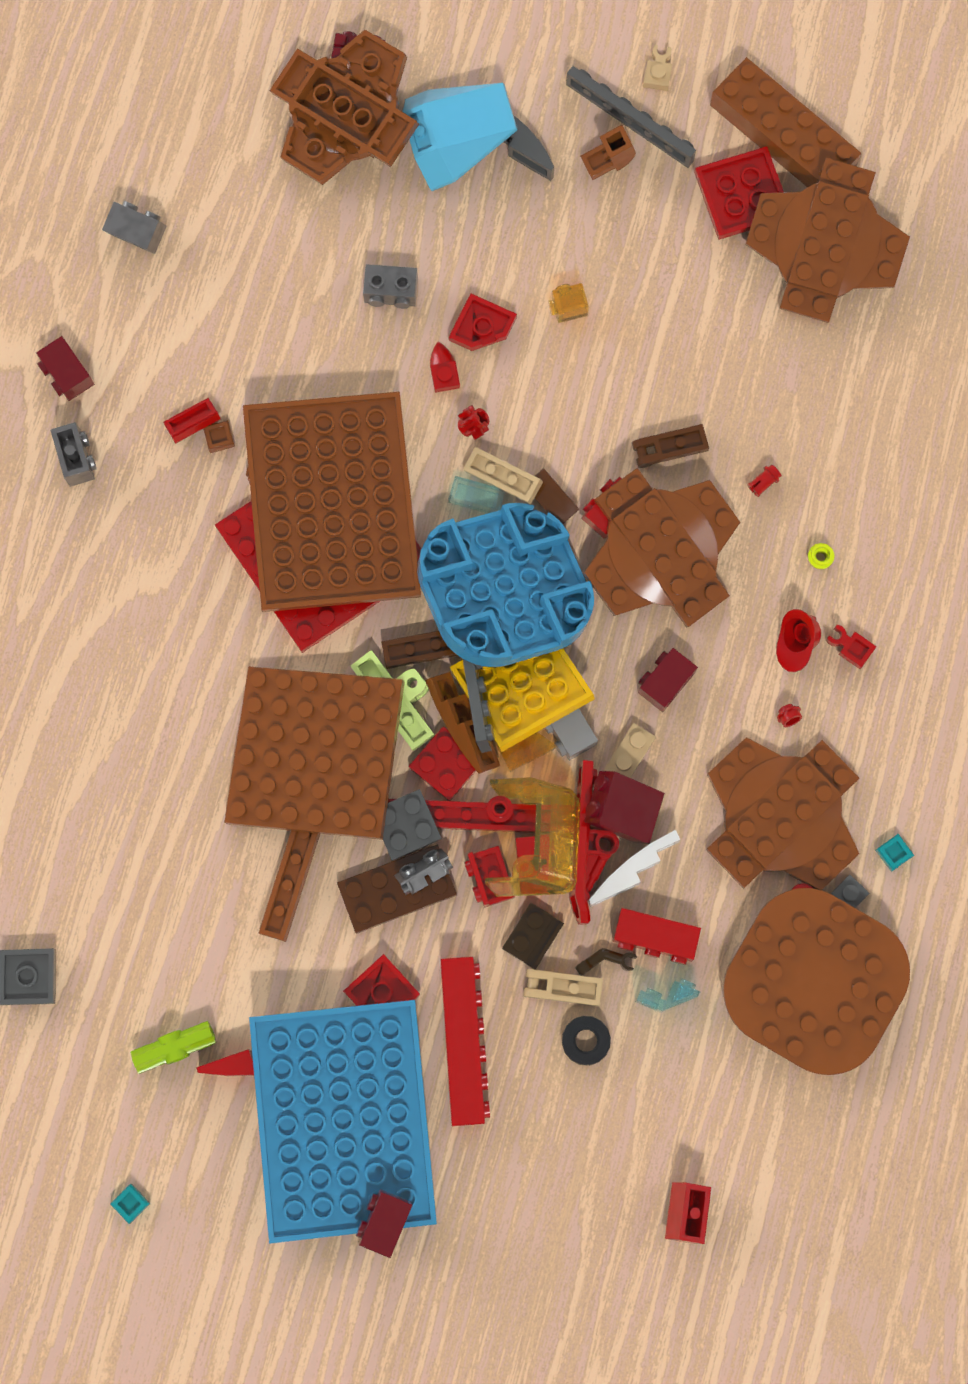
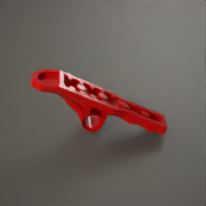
(590, 856)

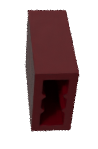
(624, 807)

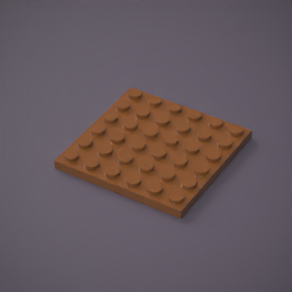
(315, 752)

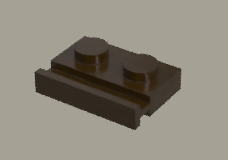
(532, 936)

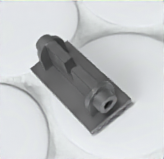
(434, 863)

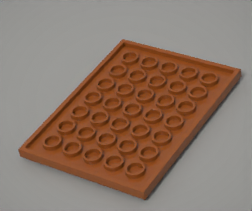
(331, 501)

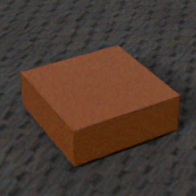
(219, 436)

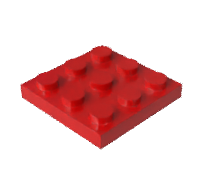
(734, 189)

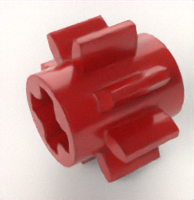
(473, 422)

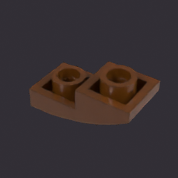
(554, 499)

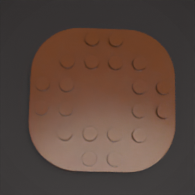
(816, 981)

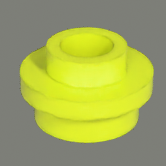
(824, 549)

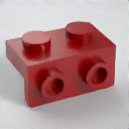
(486, 865)

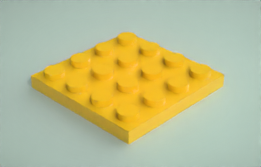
(529, 694)

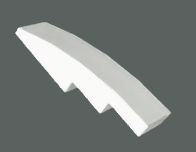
(626, 875)

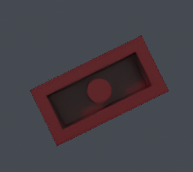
(65, 369)
(667, 679)
(384, 1223)

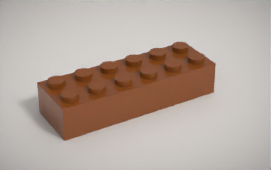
(780, 122)

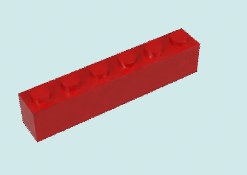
(462, 1041)

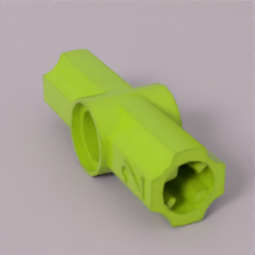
(173, 1047)

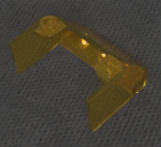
(556, 839)

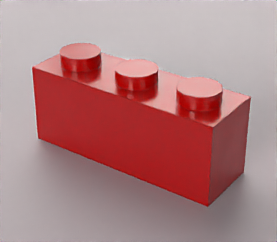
(656, 936)

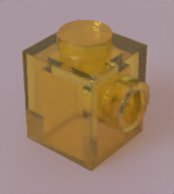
(568, 302)

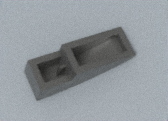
(529, 151)

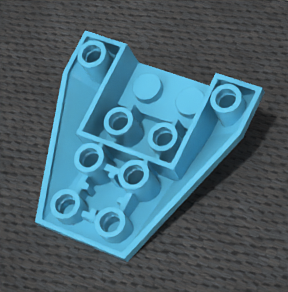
(457, 129)

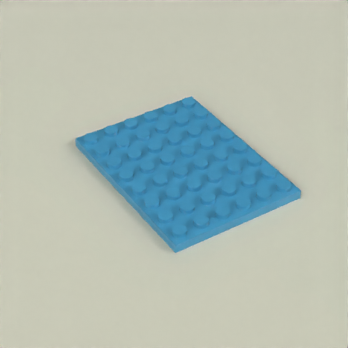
(340, 1117)

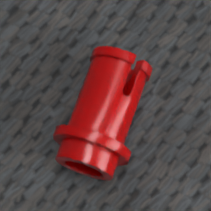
(764, 480)

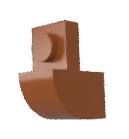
(612, 154)

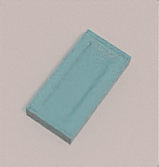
(475, 495)

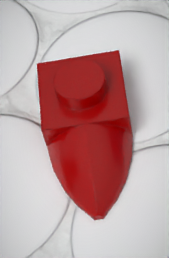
(443, 369)

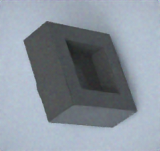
(850, 892)

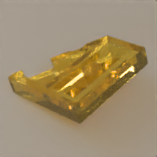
(526, 751)

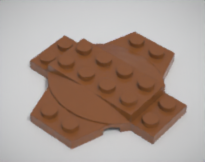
(344, 107)
(827, 240)
(661, 547)
(783, 814)

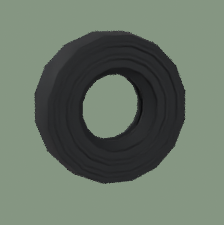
(569, 1040)

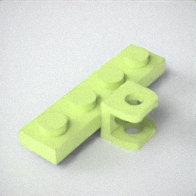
(411, 724)

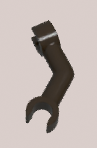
(604, 954)

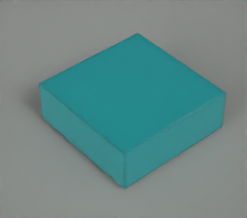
(894, 852)
(130, 1203)

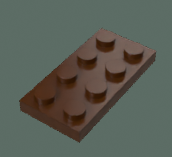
(378, 896)

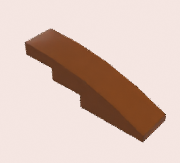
(458, 719)

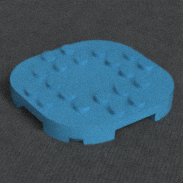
(504, 585)

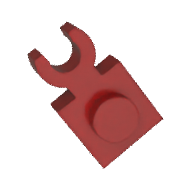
(855, 648)

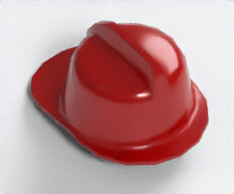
(797, 639)

